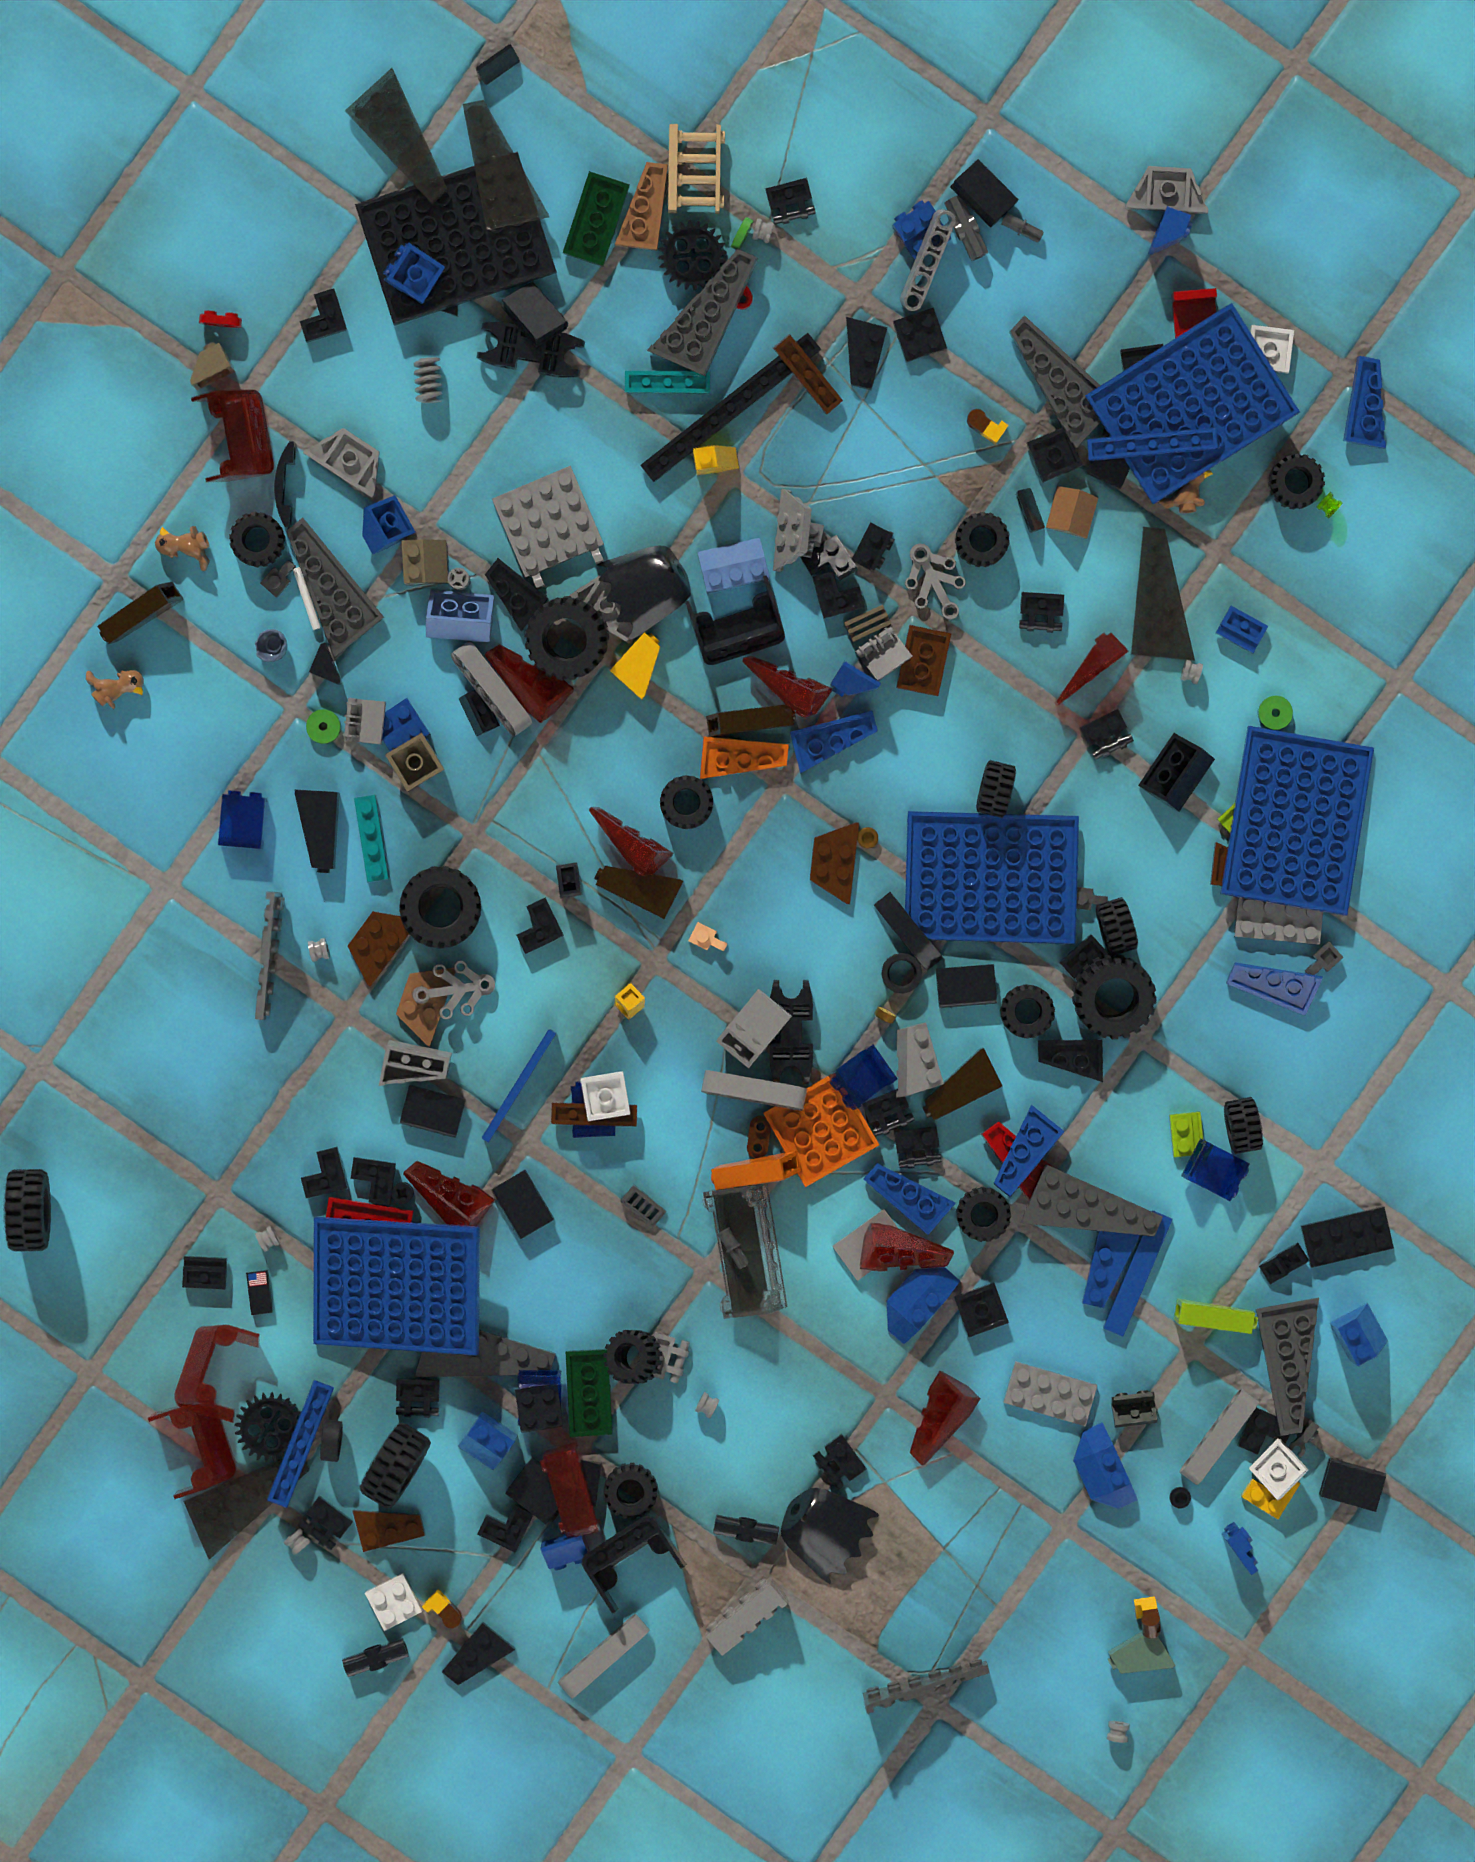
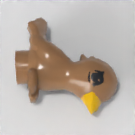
(1187, 496)
(189, 543)
(109, 690)

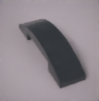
(287, 458)
(908, 931)

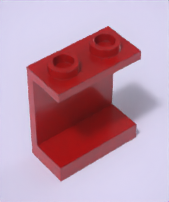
(1192, 308)

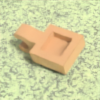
(705, 936)

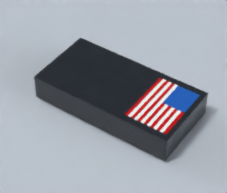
(259, 1292)

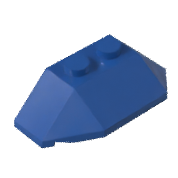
(918, 1300)
(1102, 1469)

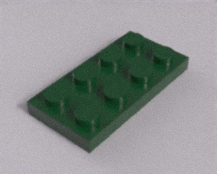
(596, 219)
(588, 1393)

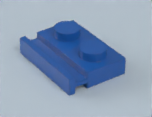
(1241, 629)

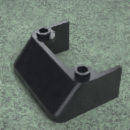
(739, 632)
(600, 1560)

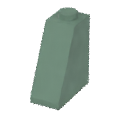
(1140, 1655)

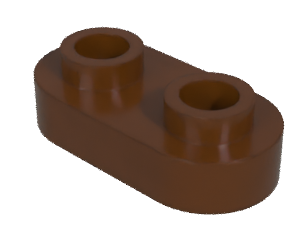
(758, 1137)

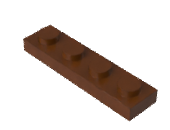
(807, 374)
(576, 1115)

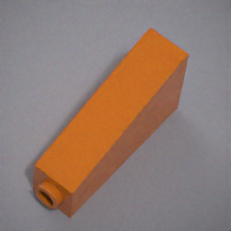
(756, 1170)

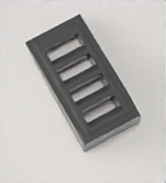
(634, 1189)

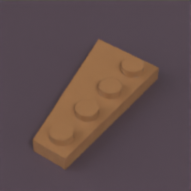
(644, 215)

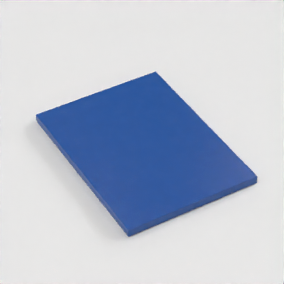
(1195, 382)
(1297, 820)
(992, 876)
(396, 1285)

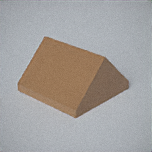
(1072, 512)

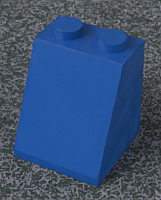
(1360, 1334)
(488, 1440)

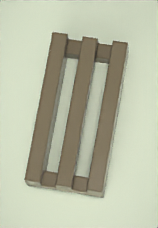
(851, 630)

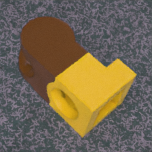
(984, 426)
(444, 1608)
(1147, 1611)

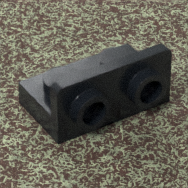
(872, 547)

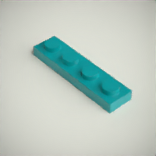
(667, 382)
(371, 838)

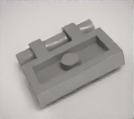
(667, 1347)

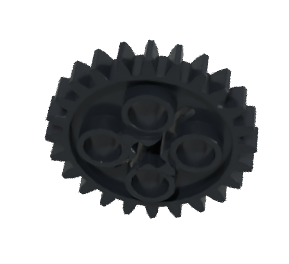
(690, 235)
(253, 1416)

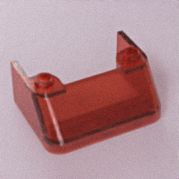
(245, 433)
(190, 1390)
(212, 1445)
(570, 1491)

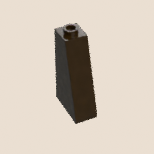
(140, 612)
(750, 720)
(649, 892)
(968, 1083)

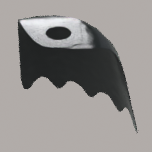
(645, 586)
(829, 1532)

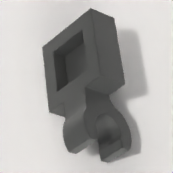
(815, 537)
(276, 580)
(1086, 898)
(1325, 958)
(1308, 1433)

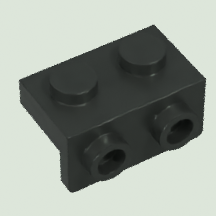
(1134, 1409)

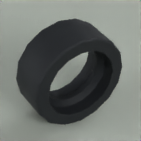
(917, 973)
(331, 1440)

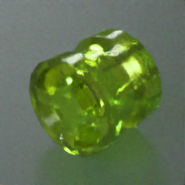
(1329, 505)

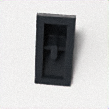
(324, 665)
(568, 880)

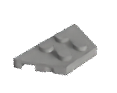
(1169, 188)
(348, 459)
(791, 530)
(596, 594)

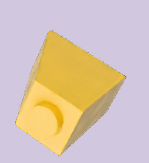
(715, 459)
(638, 664)

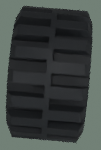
(1311, 470)
(990, 522)
(239, 534)
(686, 783)
(996, 788)
(1117, 926)
(1046, 1011)
(1243, 1125)
(1002, 1214)
(617, 1356)
(624, 1508)

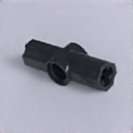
(746, 1529)
(375, 1657)

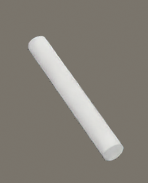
(306, 598)

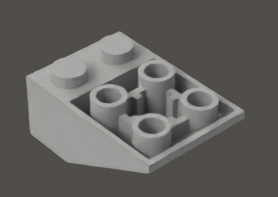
(753, 1028)

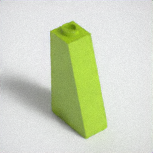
(1214, 1316)

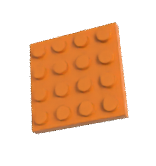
(823, 1133)

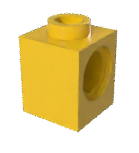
(629, 1001)

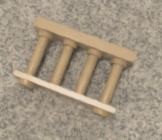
(677, 179)

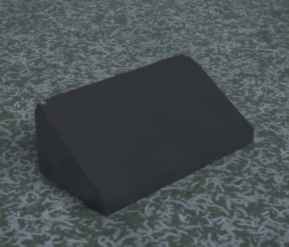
(497, 64)
(1030, 510)
(478, 713)
(592, 1476)

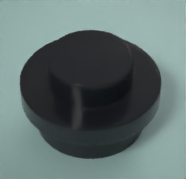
(1180, 1497)

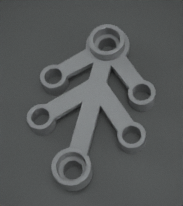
(933, 578)
(458, 989)

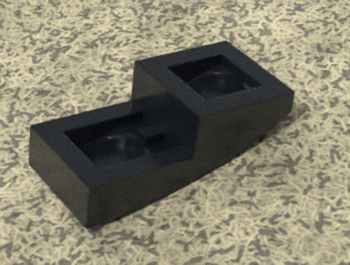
(1283, 1263)

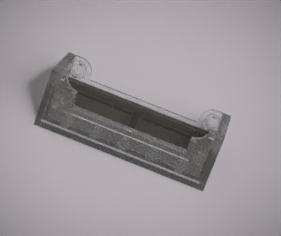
(760, 1284)

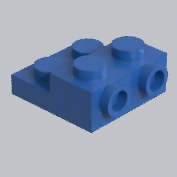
(913, 227)
(413, 272)
(402, 724)
(1240, 1543)

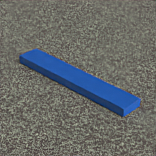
(1152, 444)
(516, 1089)
(1136, 1278)
(300, 1443)

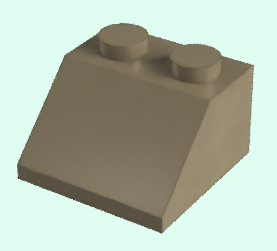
(211, 366)
(424, 562)
(415, 762)

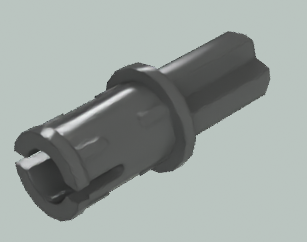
(1022, 227)
(733, 1248)

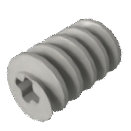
(427, 380)

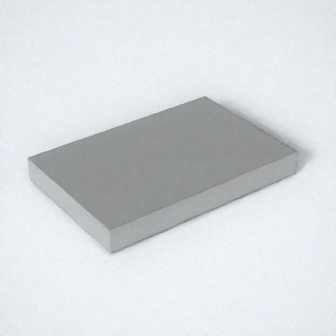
(851, 1245)

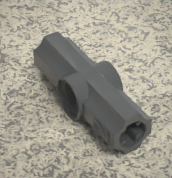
(966, 228)

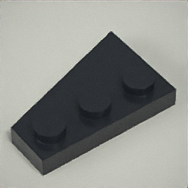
(864, 350)
(515, 592)
(1075, 1056)

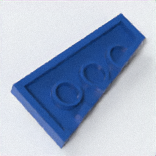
(1365, 414)
(826, 739)
(1278, 986)
(1030, 1146)
(915, 1201)
(1107, 1263)

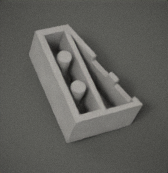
(916, 1061)
(413, 1063)

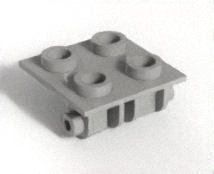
(883, 653)
(364, 721)

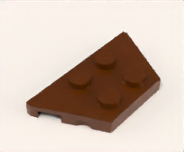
(835, 860)
(377, 944)

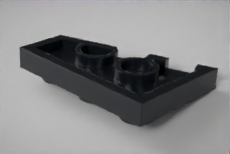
(476, 1654)

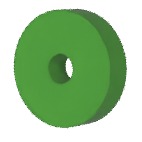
(742, 233)
(1265, 712)
(333, 726)

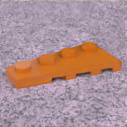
(735, 756)

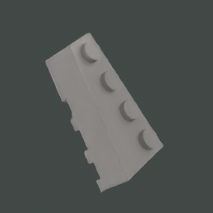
(745, 1616)

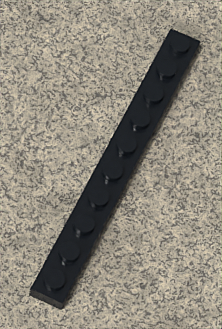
(723, 413)

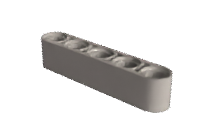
(935, 251)
(491, 688)
(754, 1090)
(1219, 1436)
(603, 1656)

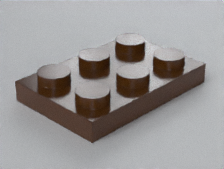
(925, 669)

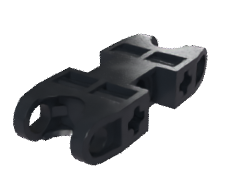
(523, 349)
(792, 1034)

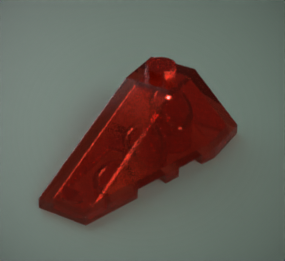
(1100, 657)
(533, 689)
(797, 693)
(638, 851)
(449, 1198)
(892, 1247)
(946, 1410)

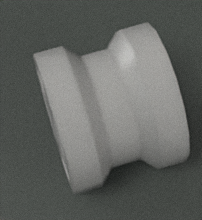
(763, 230)
(458, 575)
(1191, 671)
(318, 949)
(267, 1238)
(707, 1405)
(297, 1542)
(1118, 1731)

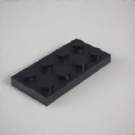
(1347, 1237)

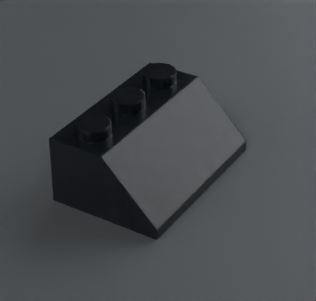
(1176, 772)

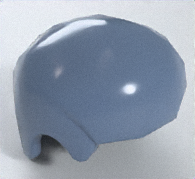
(271, 645)

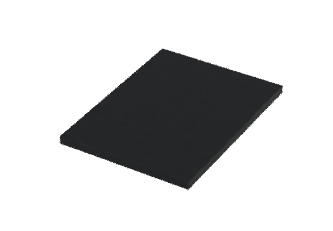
(456, 236)

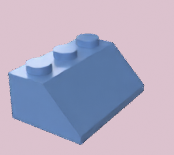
(733, 565)
(459, 616)

